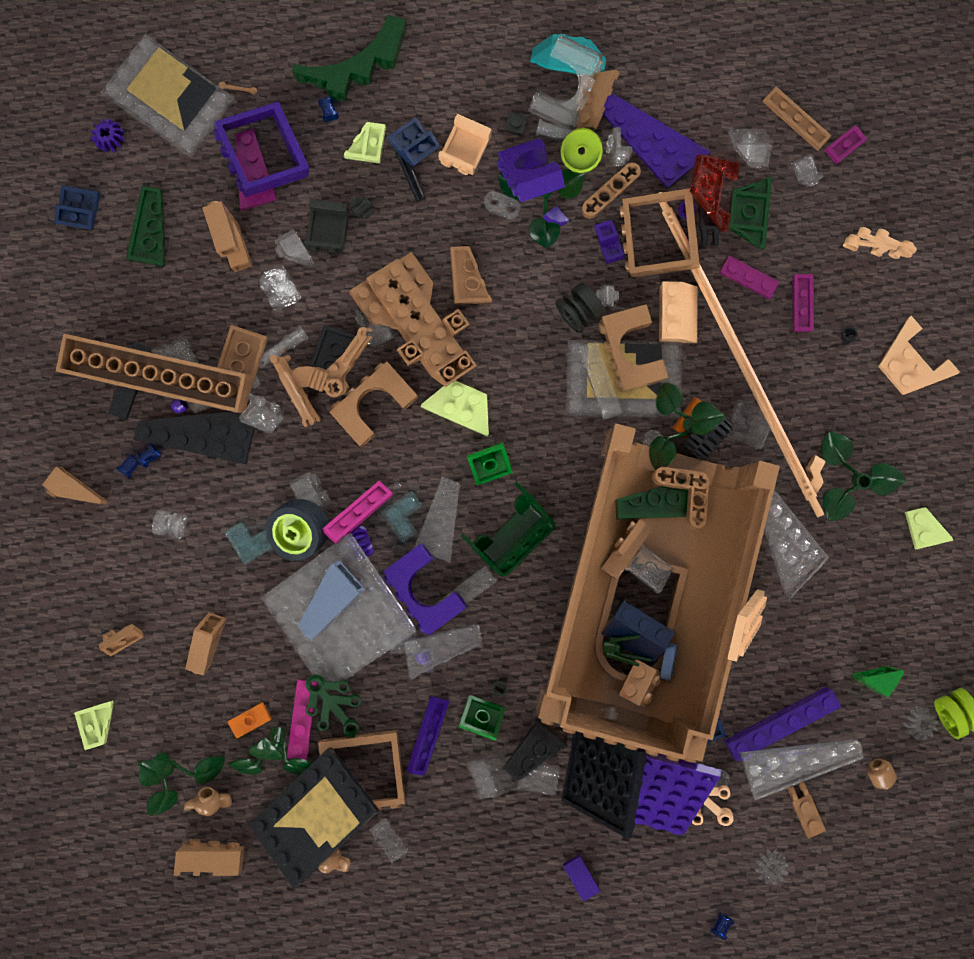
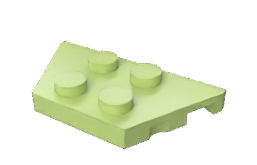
(460, 405)

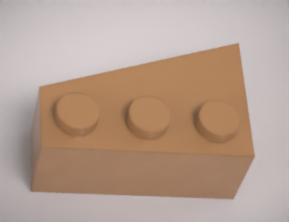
(210, 858)

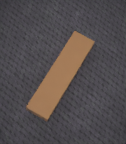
(796, 118)

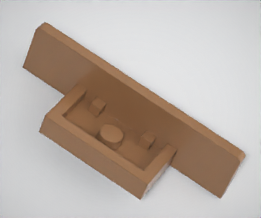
(628, 546)

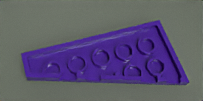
(657, 145)

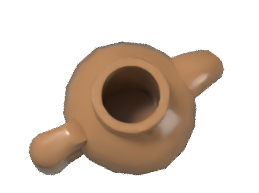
(208, 801)
(334, 862)

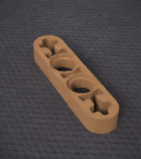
(610, 190)

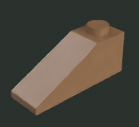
(64, 484)

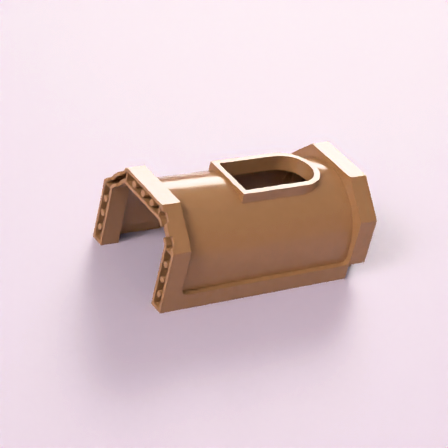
(708, 593)

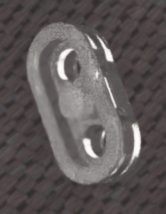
(502, 205)

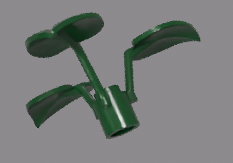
(539, 229)
(703, 420)
(840, 504)
(270, 749)
(155, 770)

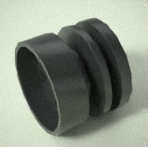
(583, 305)

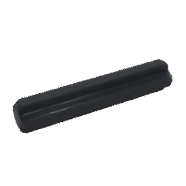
(411, 178)

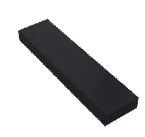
(124, 396)

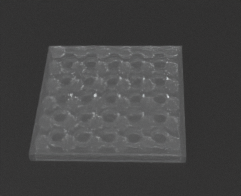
(359, 633)

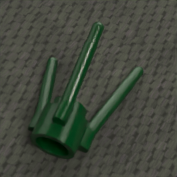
(613, 650)

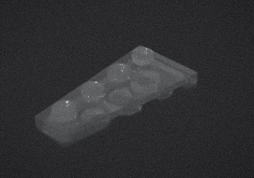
(439, 524)
(438, 648)

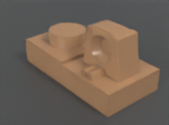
(115, 642)

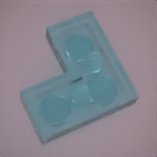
(398, 514)
(248, 547)

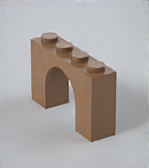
(227, 236)
(629, 375)
(383, 379)

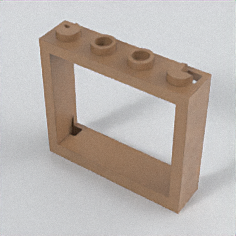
(681, 265)
(371, 738)

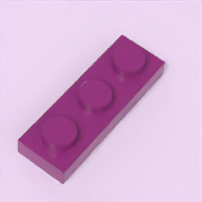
(749, 277)
(803, 302)

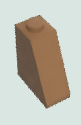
(204, 643)

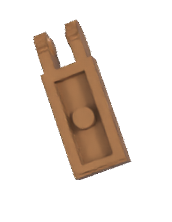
(806, 811)

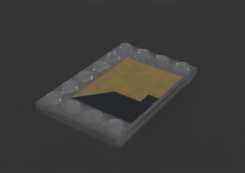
(167, 96)
(633, 403)

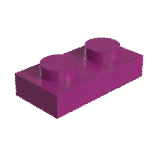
(845, 144)

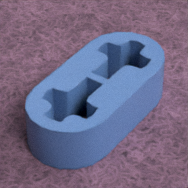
(669, 662)

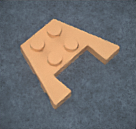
(906, 367)

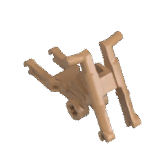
(319, 378)

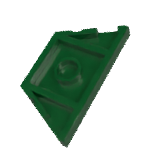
(750, 212)

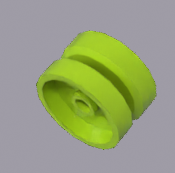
(593, 150)
(956, 712)

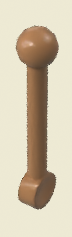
(253, 90)

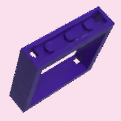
(272, 181)

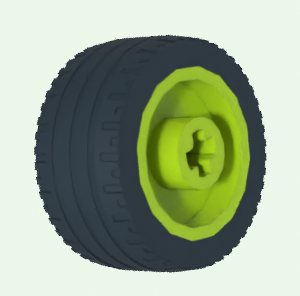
(297, 529)

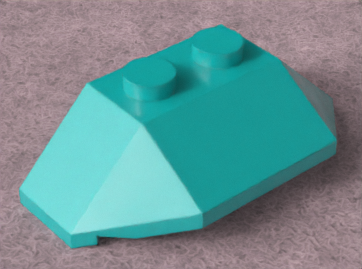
(542, 52)

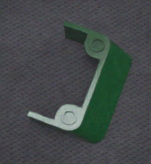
(517, 537)

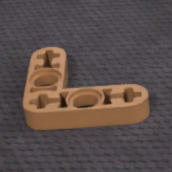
(693, 488)

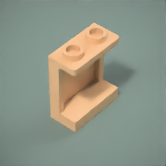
(465, 145)

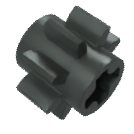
(361, 207)

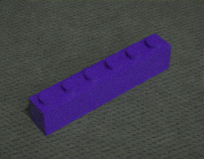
(783, 723)

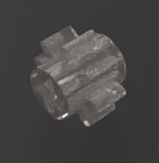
(608, 295)

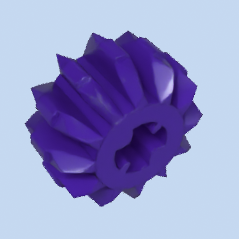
(115, 135)
(362, 538)

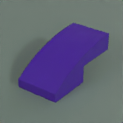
(609, 242)
(581, 877)

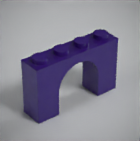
(531, 183)
(401, 577)

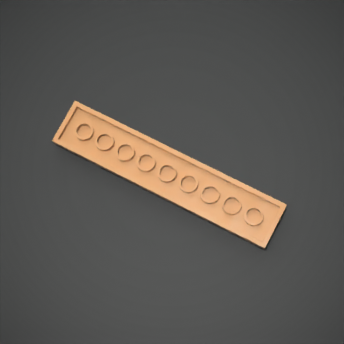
(747, 625)

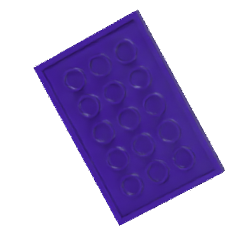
(673, 792)

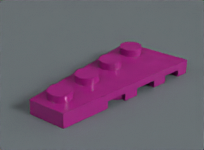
(254, 168)

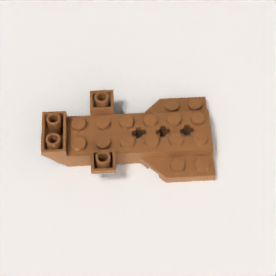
(428, 337)

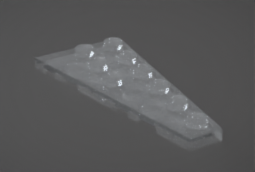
(792, 547)
(784, 767)

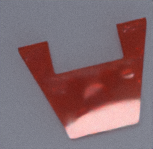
(708, 184)

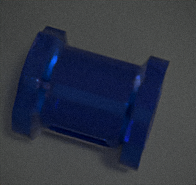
(328, 109)
(148, 455)
(128, 465)
(722, 926)

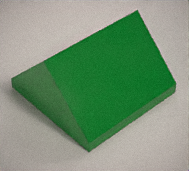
(489, 464)
(880, 680)
(482, 717)

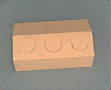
(677, 312)

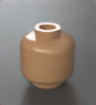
(881, 774)

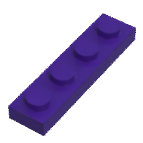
(427, 735)

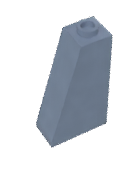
(332, 597)

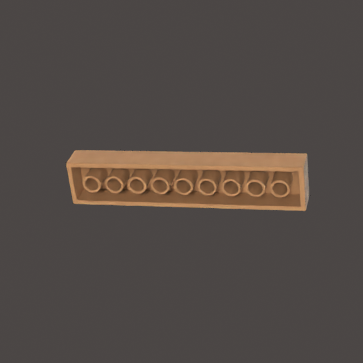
(154, 373)

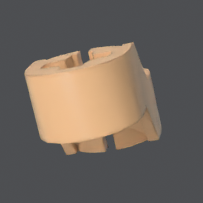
(813, 471)

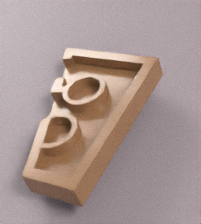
(594, 107)
(466, 279)

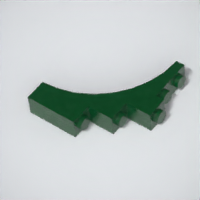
(360, 68)

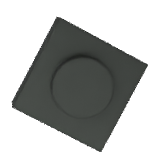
(516, 124)

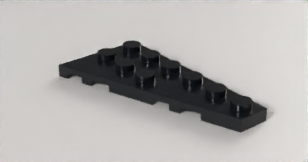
(211, 435)

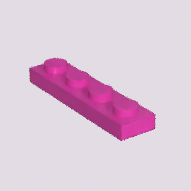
(357, 512)
(301, 723)

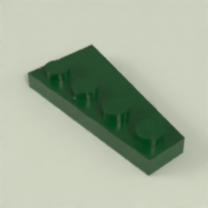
(148, 229)
(654, 503)

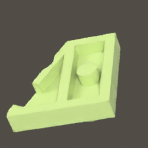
(368, 144)
(925, 529)
(94, 724)

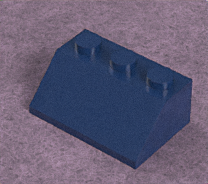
(629, 622)

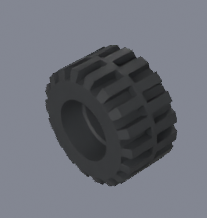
(705, 444)

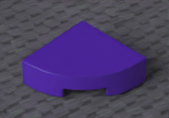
(556, 216)

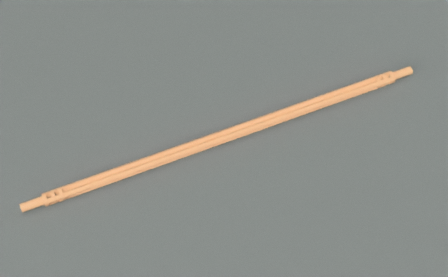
(743, 362)

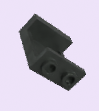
(326, 227)

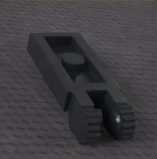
(706, 225)

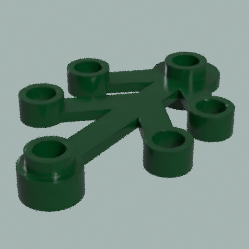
(331, 702)

